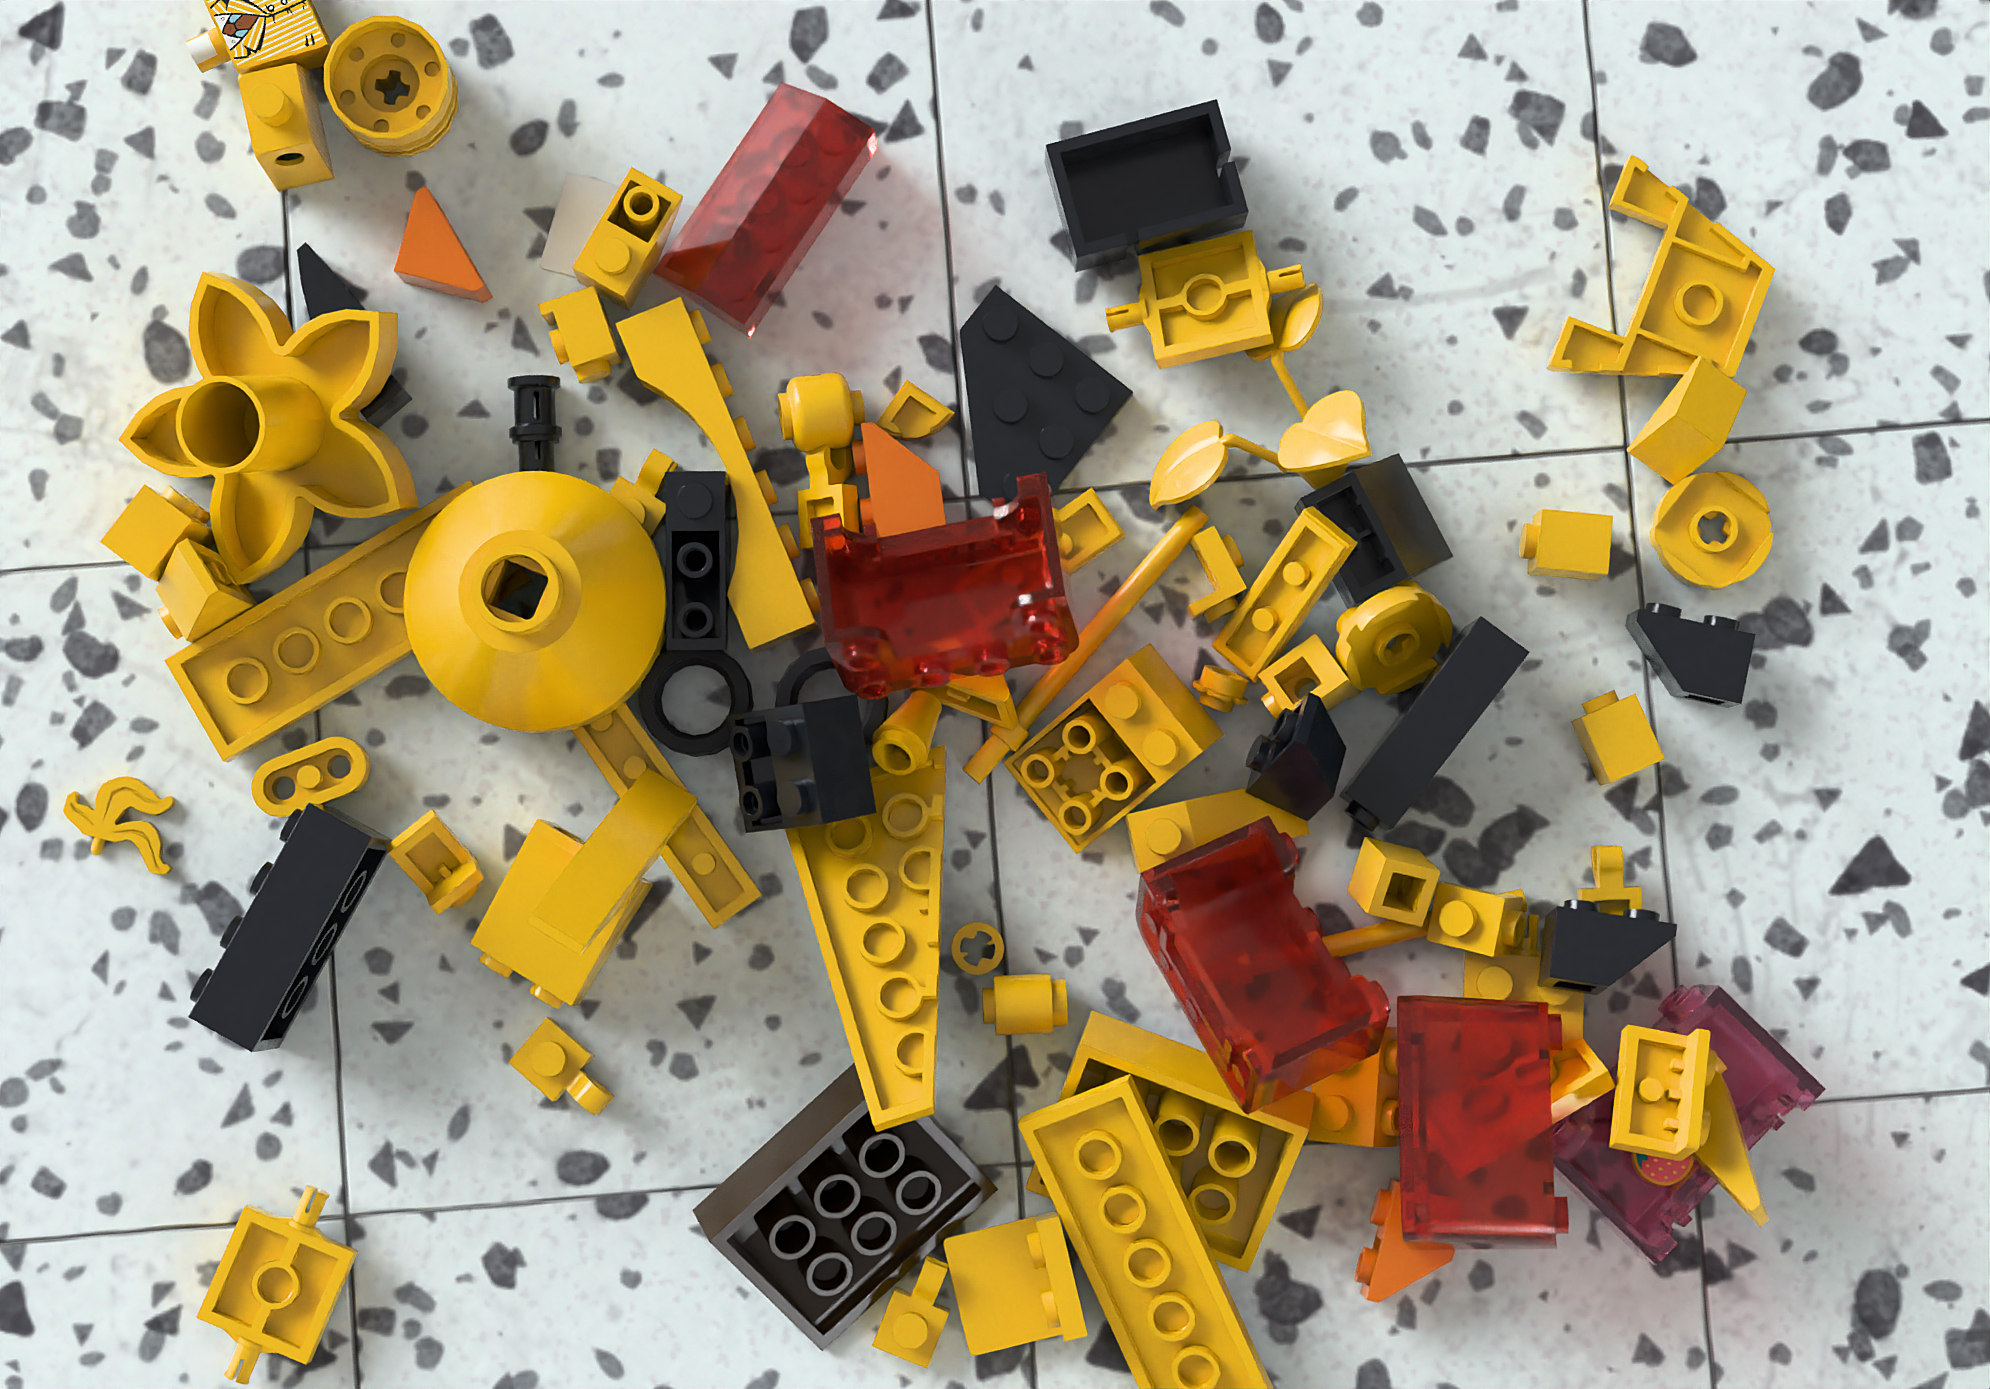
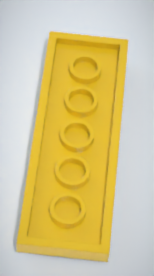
(309, 640)
(1141, 1242)

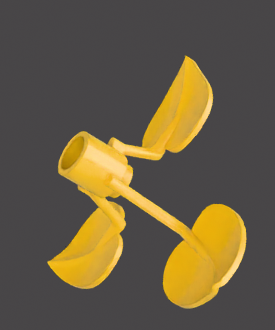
(1315, 449)

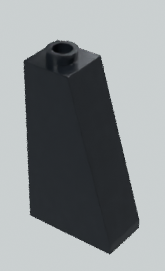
(1432, 724)

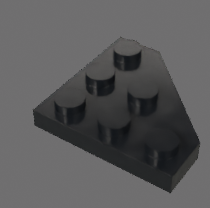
(1030, 397)

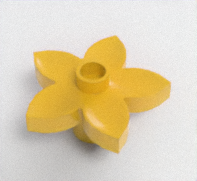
(277, 422)

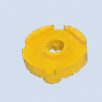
(1745, 525)
(1401, 612)

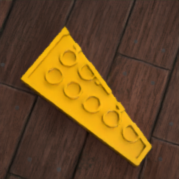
(878, 923)

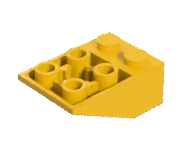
(1113, 748)

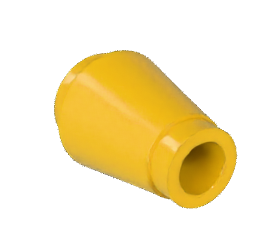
(907, 734)

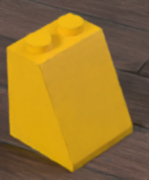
(516, 946)

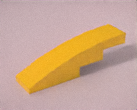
(612, 861)

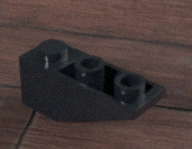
(697, 559)

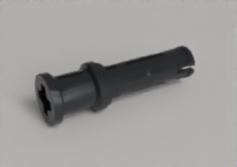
(530, 431)

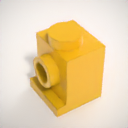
(582, 334)
(1304, 665)

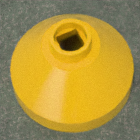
(593, 625)

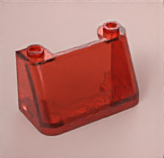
(1477, 1123)

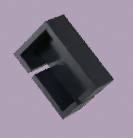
(1145, 185)

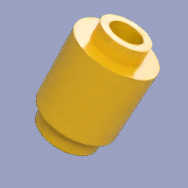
(1025, 1004)

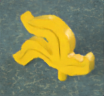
(110, 805)

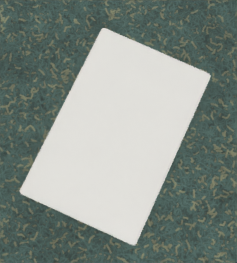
(575, 219)

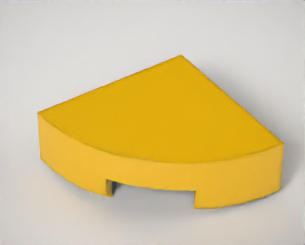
(914, 414)

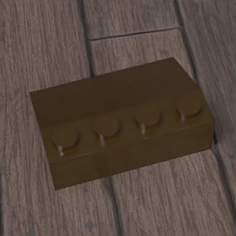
(840, 1210)

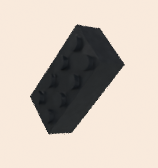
(289, 927)

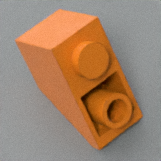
(901, 485)
(1390, 1262)

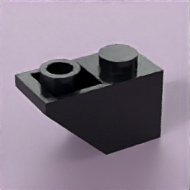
(1694, 658)
(1297, 760)
(1595, 949)

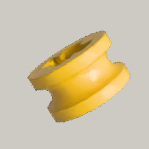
(970, 931)

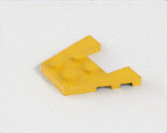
(1693, 302)

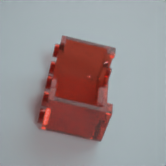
(946, 596)
(1256, 967)

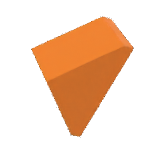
(434, 255)

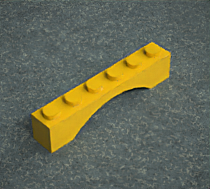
(764, 585)

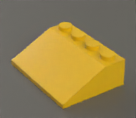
(1224, 1159)

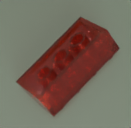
(767, 206)

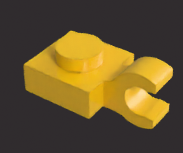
(827, 491)
(643, 496)
(1608, 877)
(557, 1063)
(913, 1319)

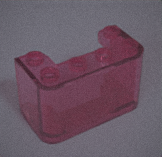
(1761, 1083)

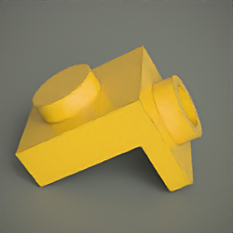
(1220, 563)
(437, 862)
(1476, 920)

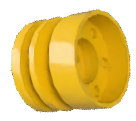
(373, 59)

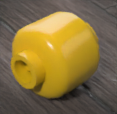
(820, 411)

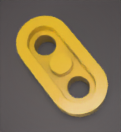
(312, 776)

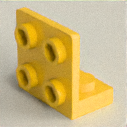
(1014, 1284)

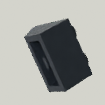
(1389, 522)
(801, 764)

